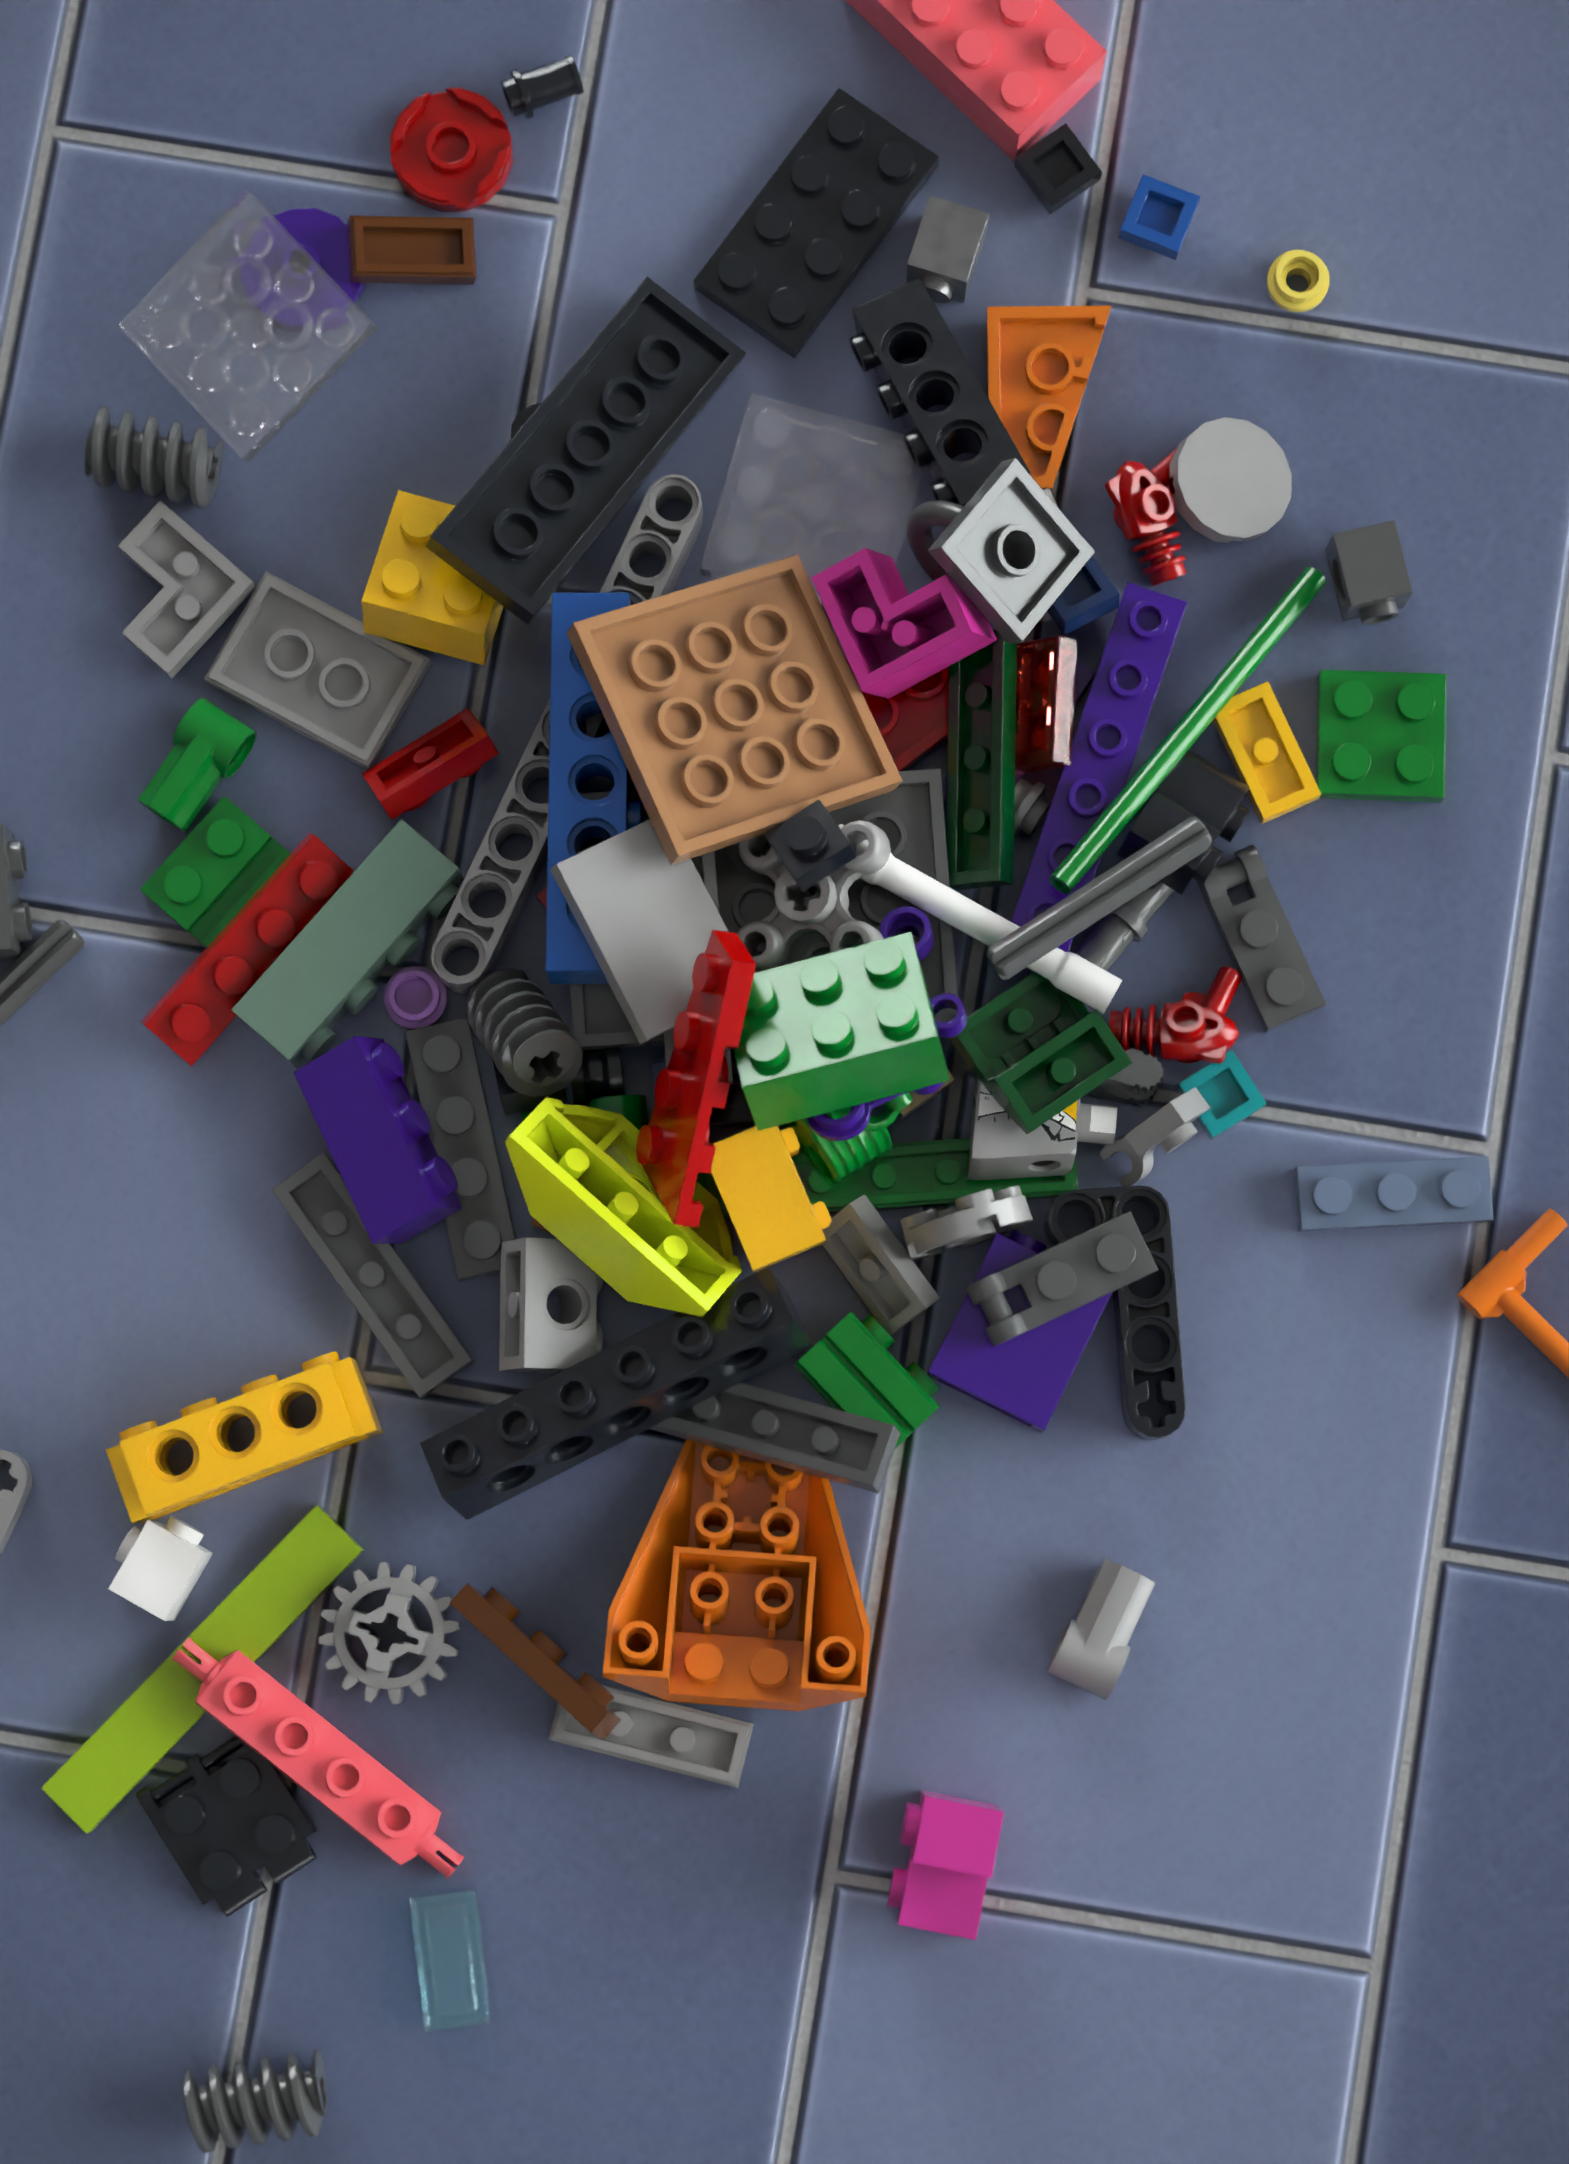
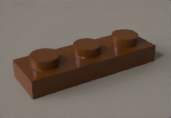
(538, 1658)

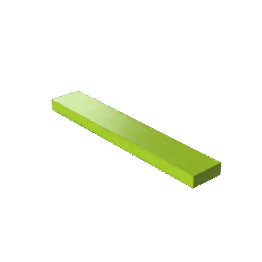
(165, 1705)

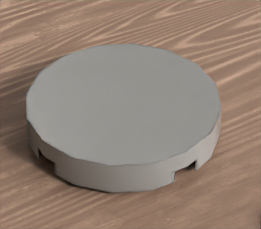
(1230, 480)

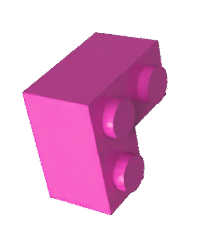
(897, 635)
(947, 1864)

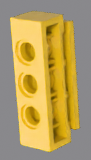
(341, 1419)

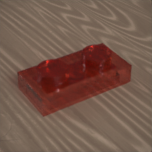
(1045, 703)

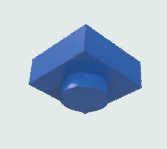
(1159, 217)

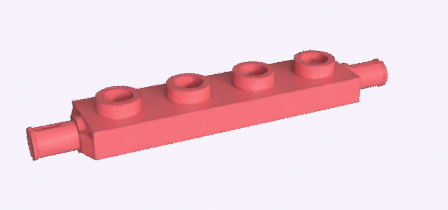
(318, 1757)

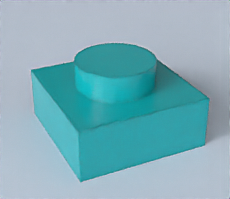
(1227, 1092)

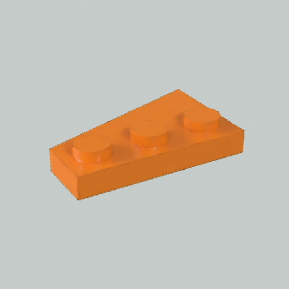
(1039, 376)

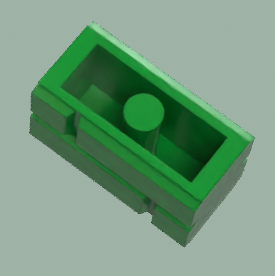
(862, 1377)

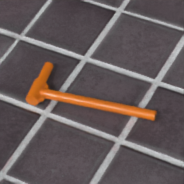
(1503, 1280)

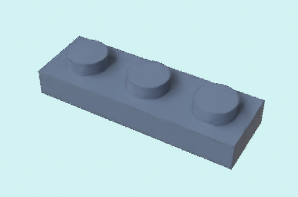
(1393, 1194)

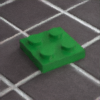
(1381, 735)

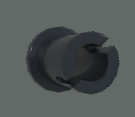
(541, 86)

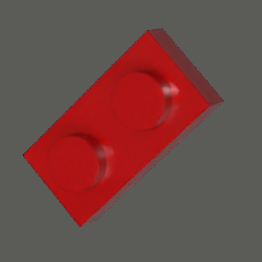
(430, 764)

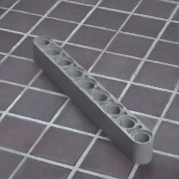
(515, 812)

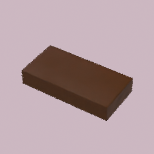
(411, 250)

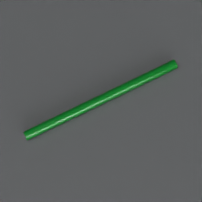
(1187, 731)

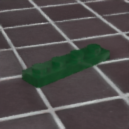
(981, 767)

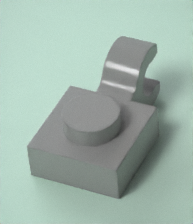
(1166, 1127)

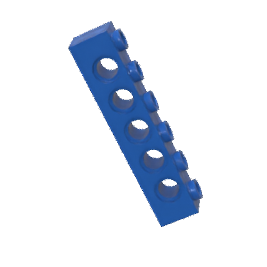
(572, 762)

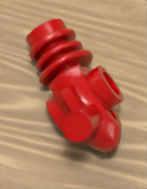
(1144, 512)
(1187, 1029)

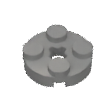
(970, 1222)

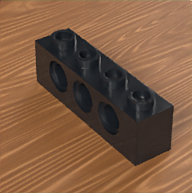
(910, 325)

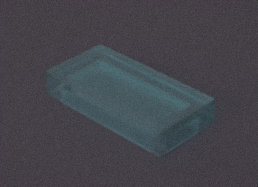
(450, 1960)

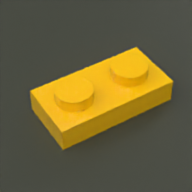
(1265, 753)

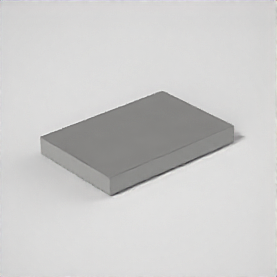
(317, 671)
(641, 923)

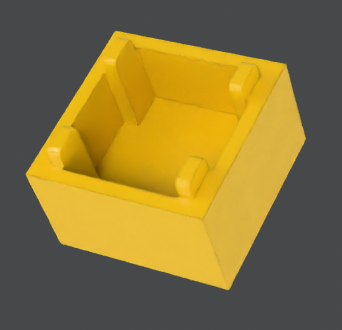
(767, 1195)

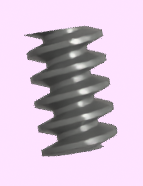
(153, 459)
(522, 1033)
(256, 2103)

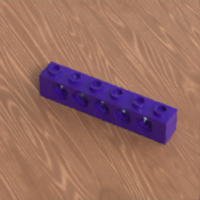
(1104, 738)

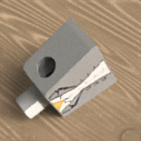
(1005, 1151)

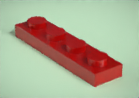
(203, 997)

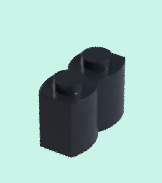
(1188, 791)

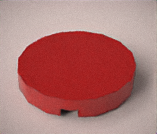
(451, 150)

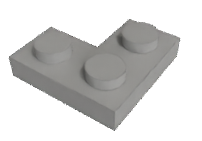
(196, 590)

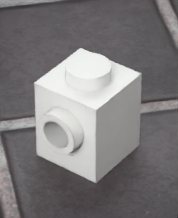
(160, 1566)

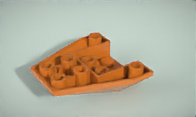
(740, 1591)

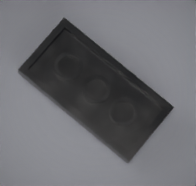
(816, 222)

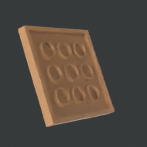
(733, 707)

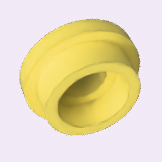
(1303, 264)

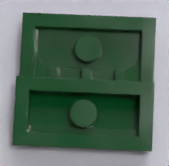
(1038, 1050)

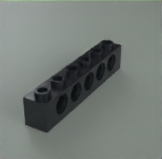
(614, 1395)

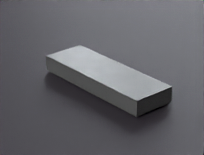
(665, 1737)

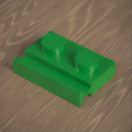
(215, 871)

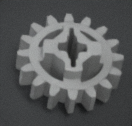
(381, 1662)

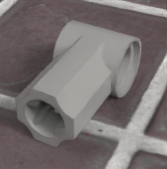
(1096, 1642)

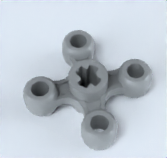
(824, 915)

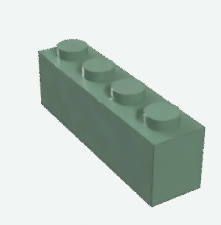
(350, 944)

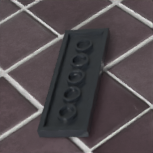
(585, 451)

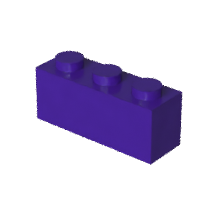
(379, 1139)

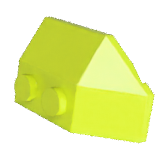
(598, 1201)

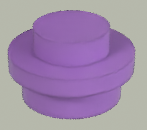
(415, 997)

